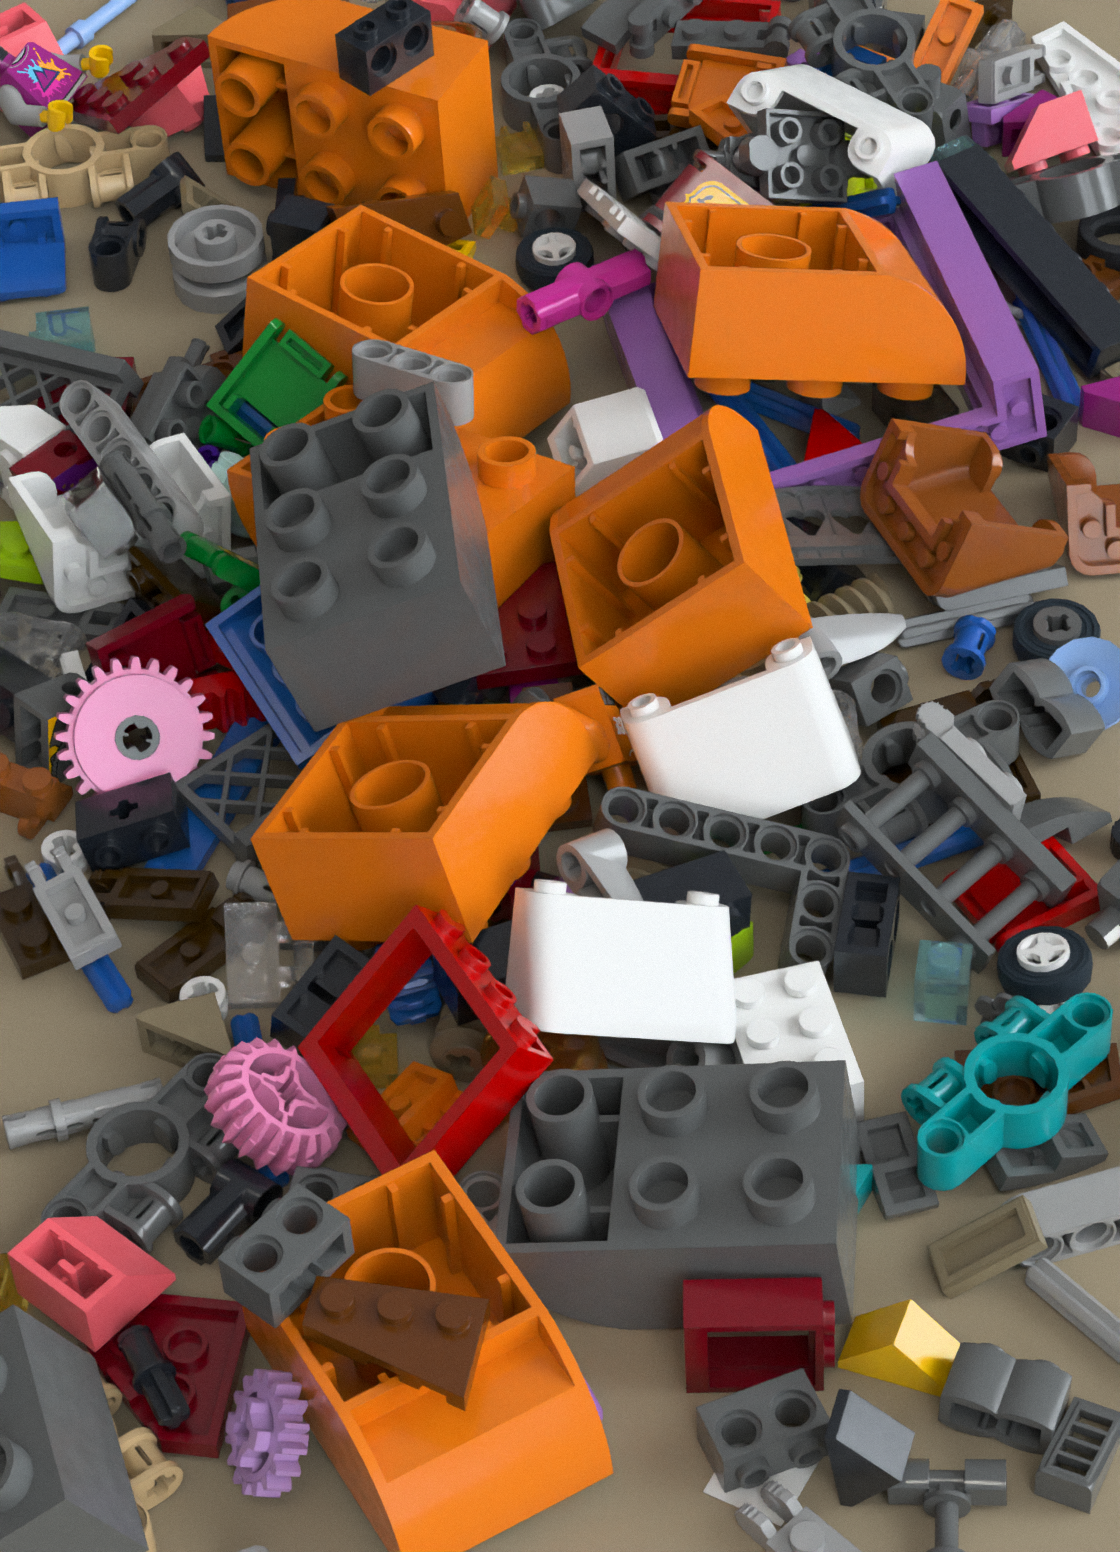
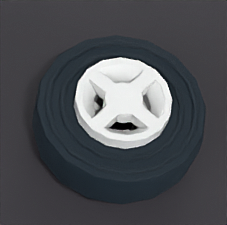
(547, 252)
(1045, 965)

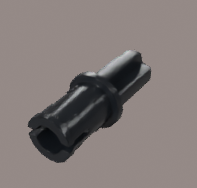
(153, 1376)

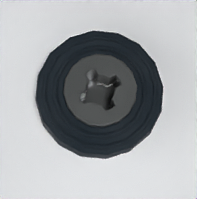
(1049, 625)

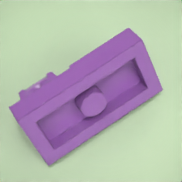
(988, 118)

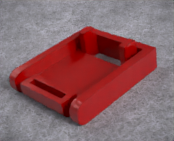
(1001, 881)

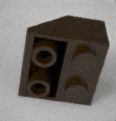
(161, 581)

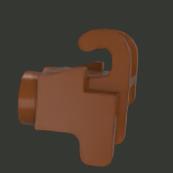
(31, 796)

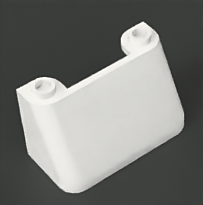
(880, 135)
(71, 566)
(749, 743)
(622, 965)

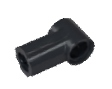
(157, 192)
(234, 1202)

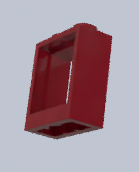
(755, 1306)

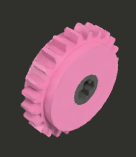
(137, 698)

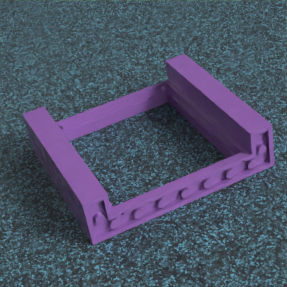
(1001, 373)

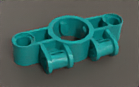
(965, 1126)

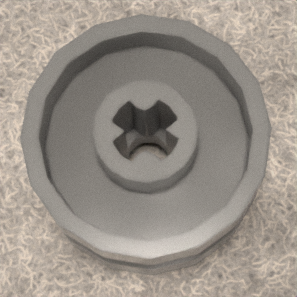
(214, 255)

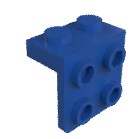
(32, 249)

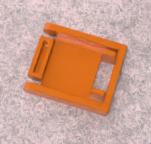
(710, 73)

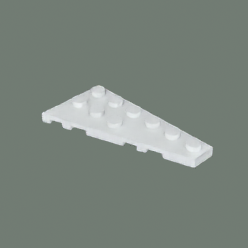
(1079, 64)
(621, 222)

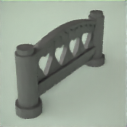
(832, 542)

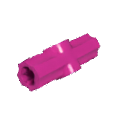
(583, 291)

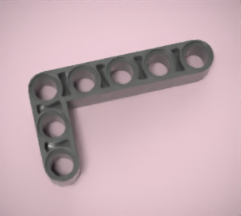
(747, 841)

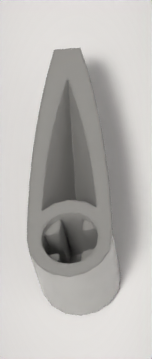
(852, 637)
(597, 866)
(660, 1053)

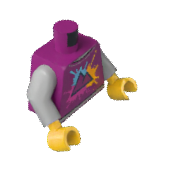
(41, 84)

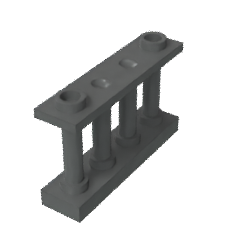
(968, 806)

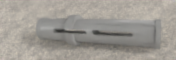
(72, 1116)

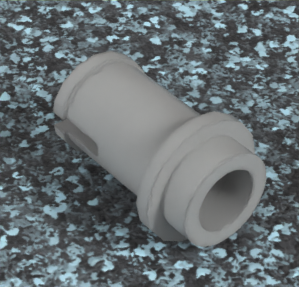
(251, 880)

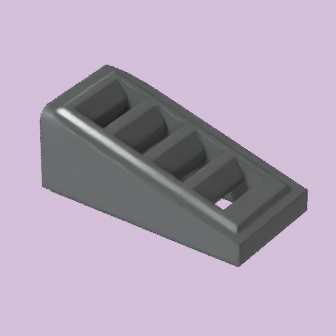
(1067, 1486)

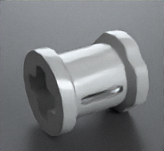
(484, 17)

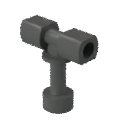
(951, 1493)

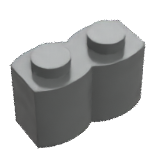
(1049, 711)
(1004, 1397)

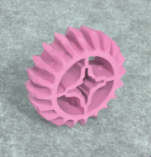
(273, 1107)

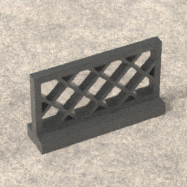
(60, 366)
(214, 773)

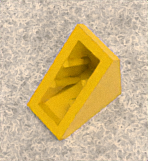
(900, 1347)

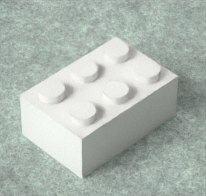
(792, 1018)

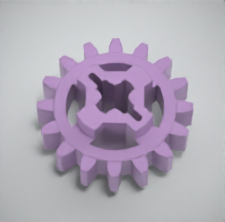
(267, 1433)

